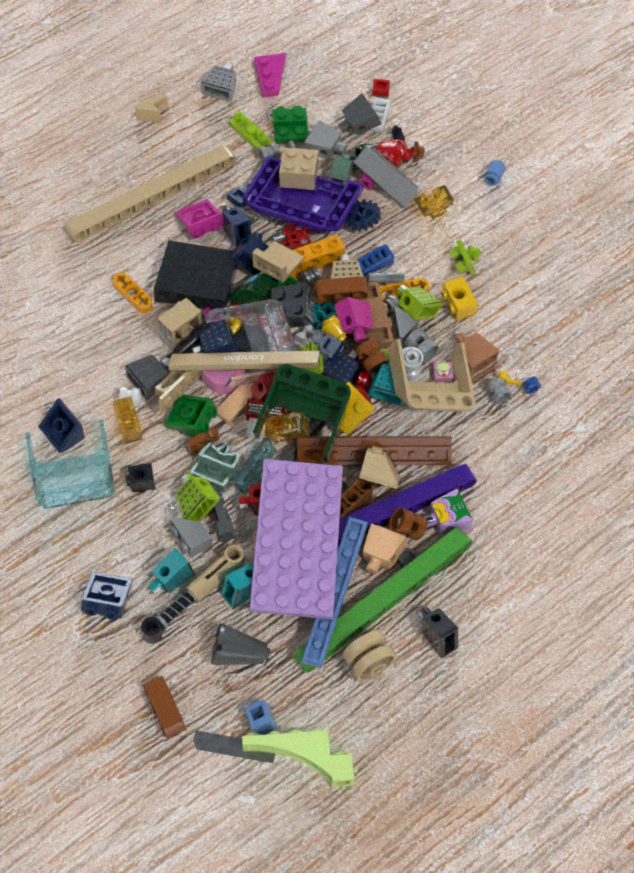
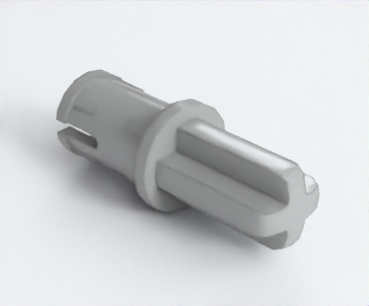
(385, 277)

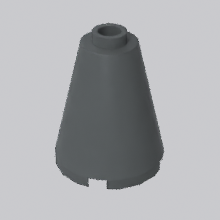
(237, 648)

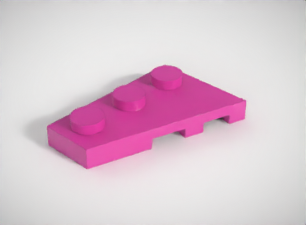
(269, 73)

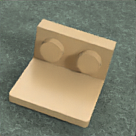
(276, 261)

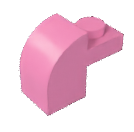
(217, 379)

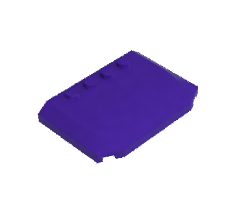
(315, 209)

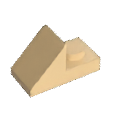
(151, 109)

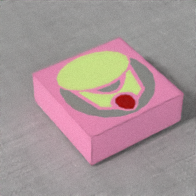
(443, 372)

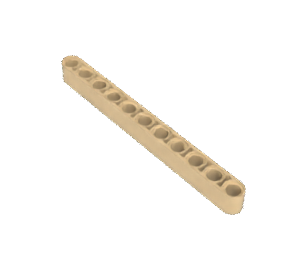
(150, 194)

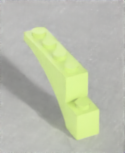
(308, 748)

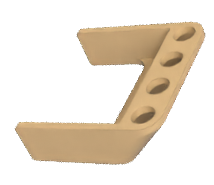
(429, 395)

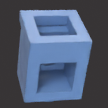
(261, 717)

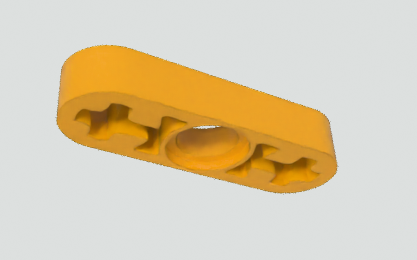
(133, 300)

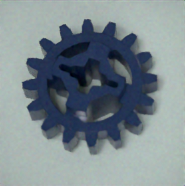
(363, 215)

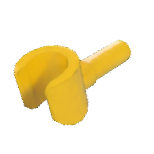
(503, 374)

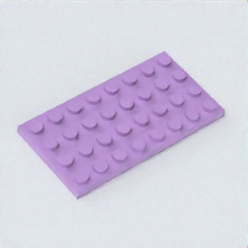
(297, 539)

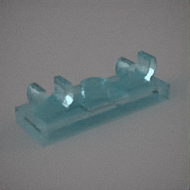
(254, 465)

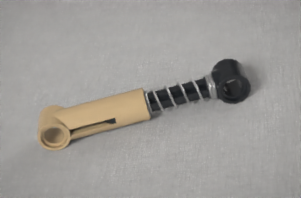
(194, 592)

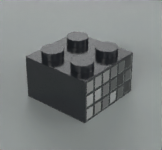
(296, 302)

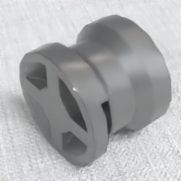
(310, 276)

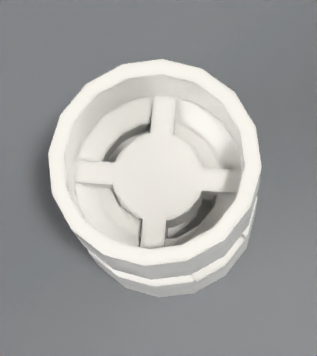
(413, 362)

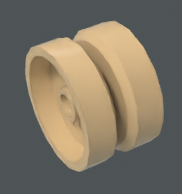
(369, 655)

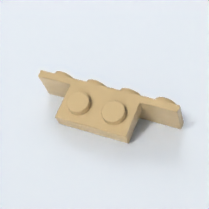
(174, 386)

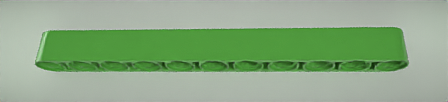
(393, 591)

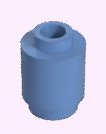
(494, 172)

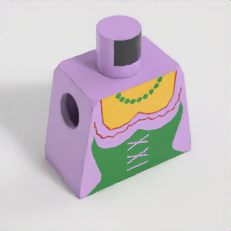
(449, 513)

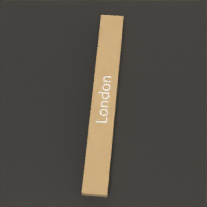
(243, 360)

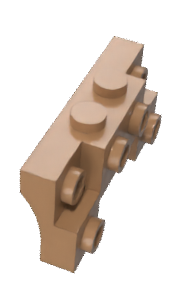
(381, 323)

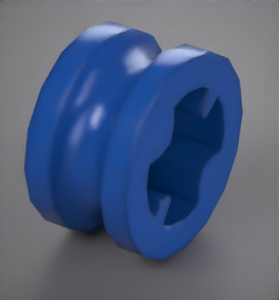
(531, 385)

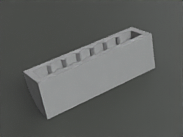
(387, 175)

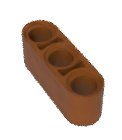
(339, 289)
(357, 494)
(164, 707)

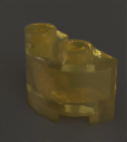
(435, 203)

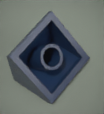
(61, 427)

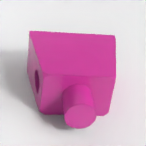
(354, 317)

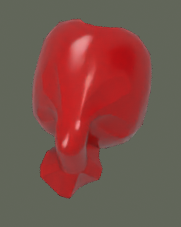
(395, 151)

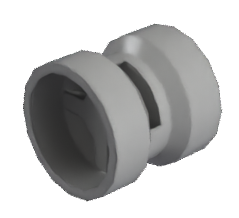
(272, 151)
(499, 391)

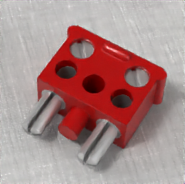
(294, 236)

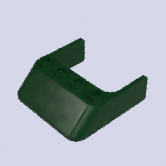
(309, 394)

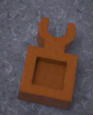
(196, 443)

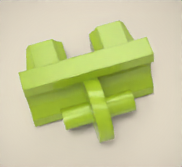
(459, 252)

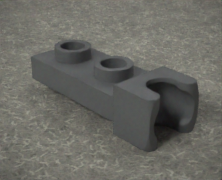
(224, 524)

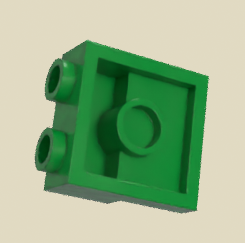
(290, 124)
(191, 415)

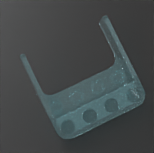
(72, 479)

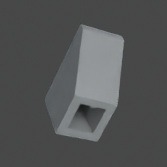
(192, 535)

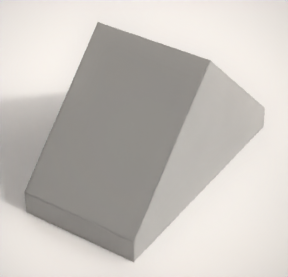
(404, 324)

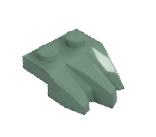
(216, 465)

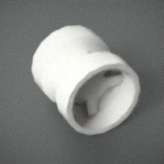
(134, 393)

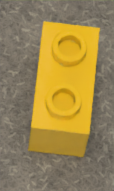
(459, 298)

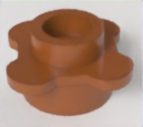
(418, 151)

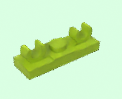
(249, 131)

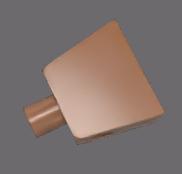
(479, 351)

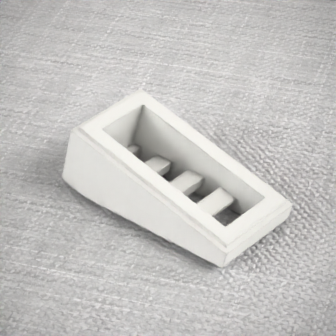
(381, 105)

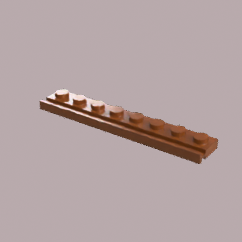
(400, 449)

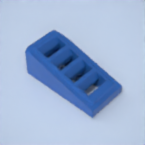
(381, 252)

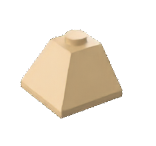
(379, 468)

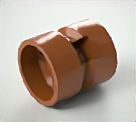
(370, 354)
(408, 523)

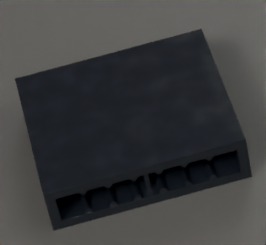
(195, 273)

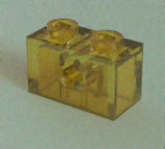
(127, 420)
(286, 427)

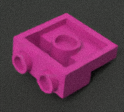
(200, 218)

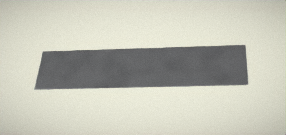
(228, 746)

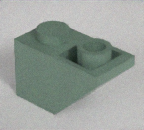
(343, 167)

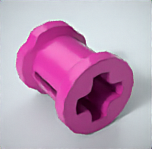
(368, 184)

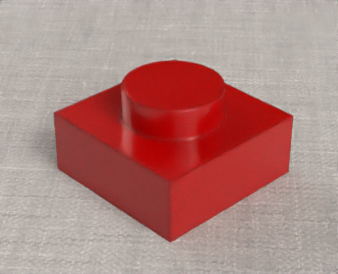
(381, 87)

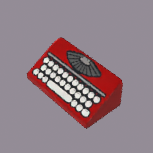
(254, 408)

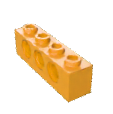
(319, 254)

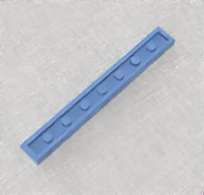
(346, 559)

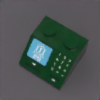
(254, 289)

